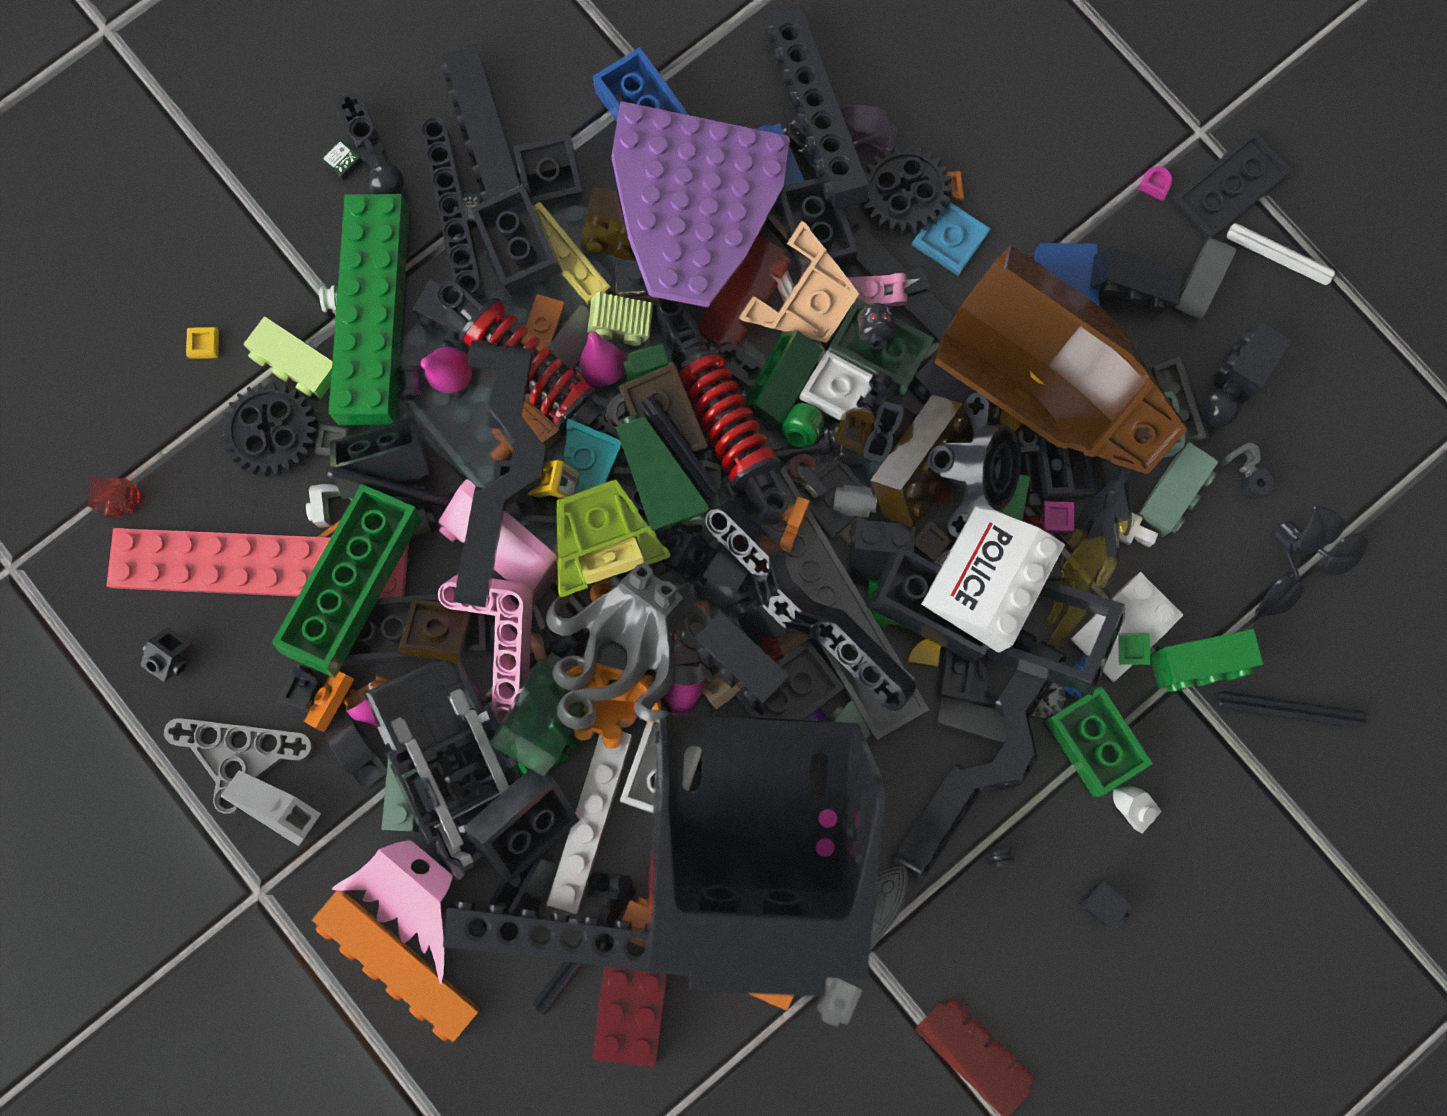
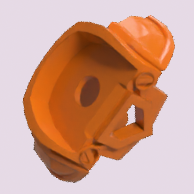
(612, 712)

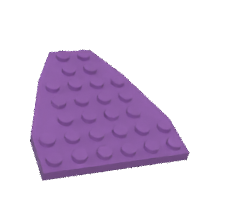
(693, 196)

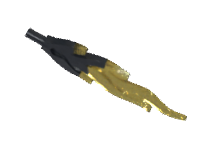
(1100, 547)

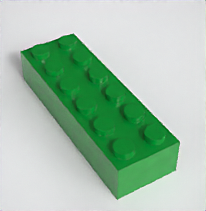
(347, 581)

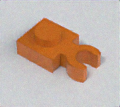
(794, 516)

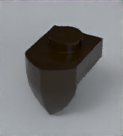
(855, 428)

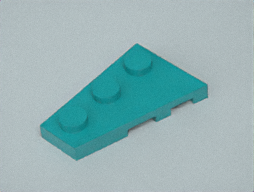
(590, 454)

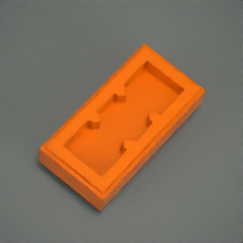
(544, 320)
(328, 701)

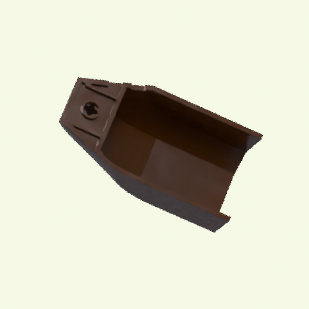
(1095, 381)

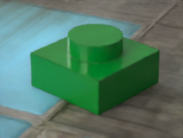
(1134, 649)

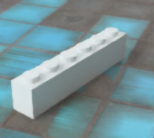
(587, 833)

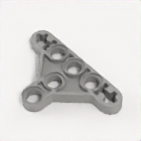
(221, 753)

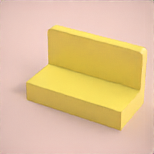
(610, 560)

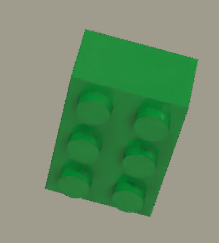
(1206, 661)
(1098, 742)

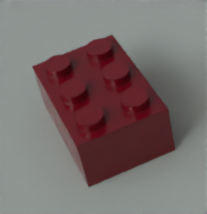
(629, 1016)

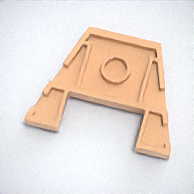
(817, 299)

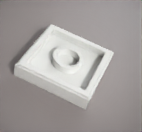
(836, 385)

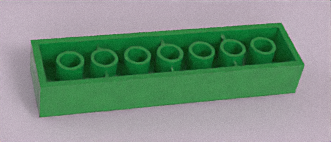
(369, 310)

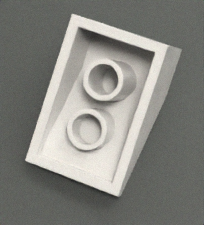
(1145, 612)

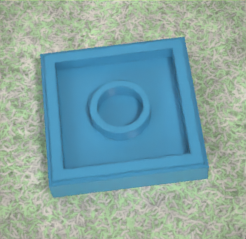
(952, 239)

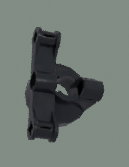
(986, 466)

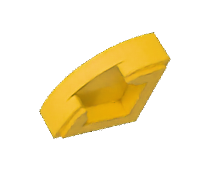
(925, 653)

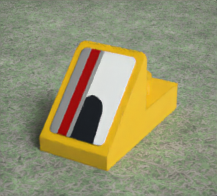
(557, 480)

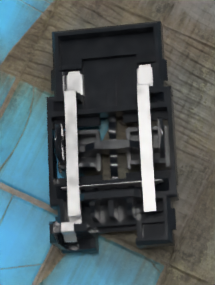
(425, 714)

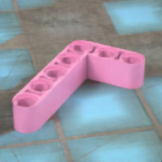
(505, 640)

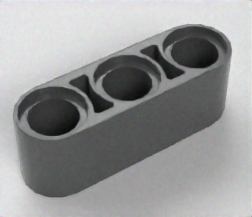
(1205, 278)

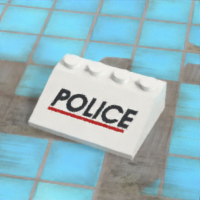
(993, 577)

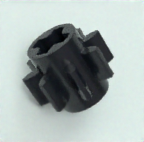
(567, 645)

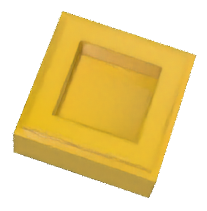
(202, 342)

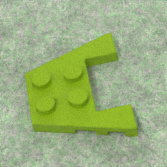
(595, 521)

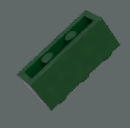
(783, 377)

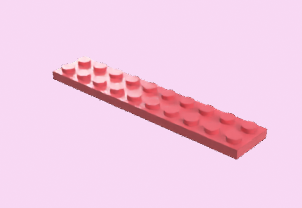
(222, 562)

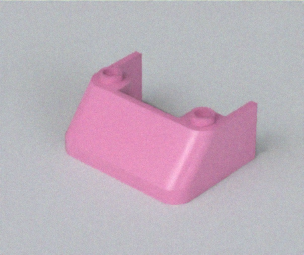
(519, 553)

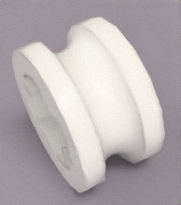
(328, 298)

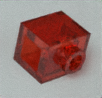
(113, 496)

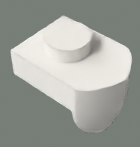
(318, 507)
(1136, 806)

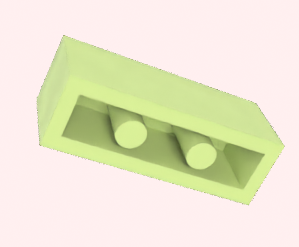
(290, 358)

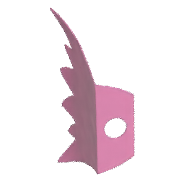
(405, 894)

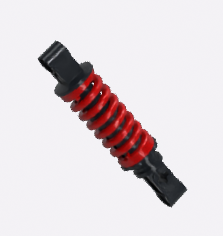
(545, 378)
(723, 413)

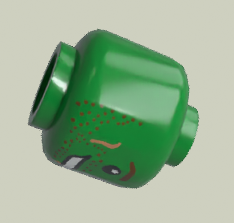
(803, 425)

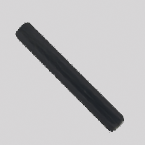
(679, 448)

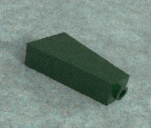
(661, 481)

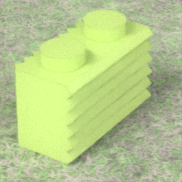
(620, 318)

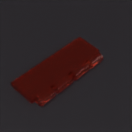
(751, 279)
(980, 1066)

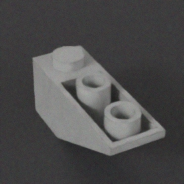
(271, 806)

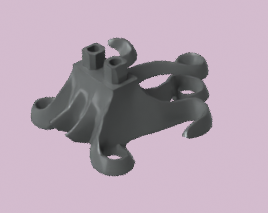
(642, 618)

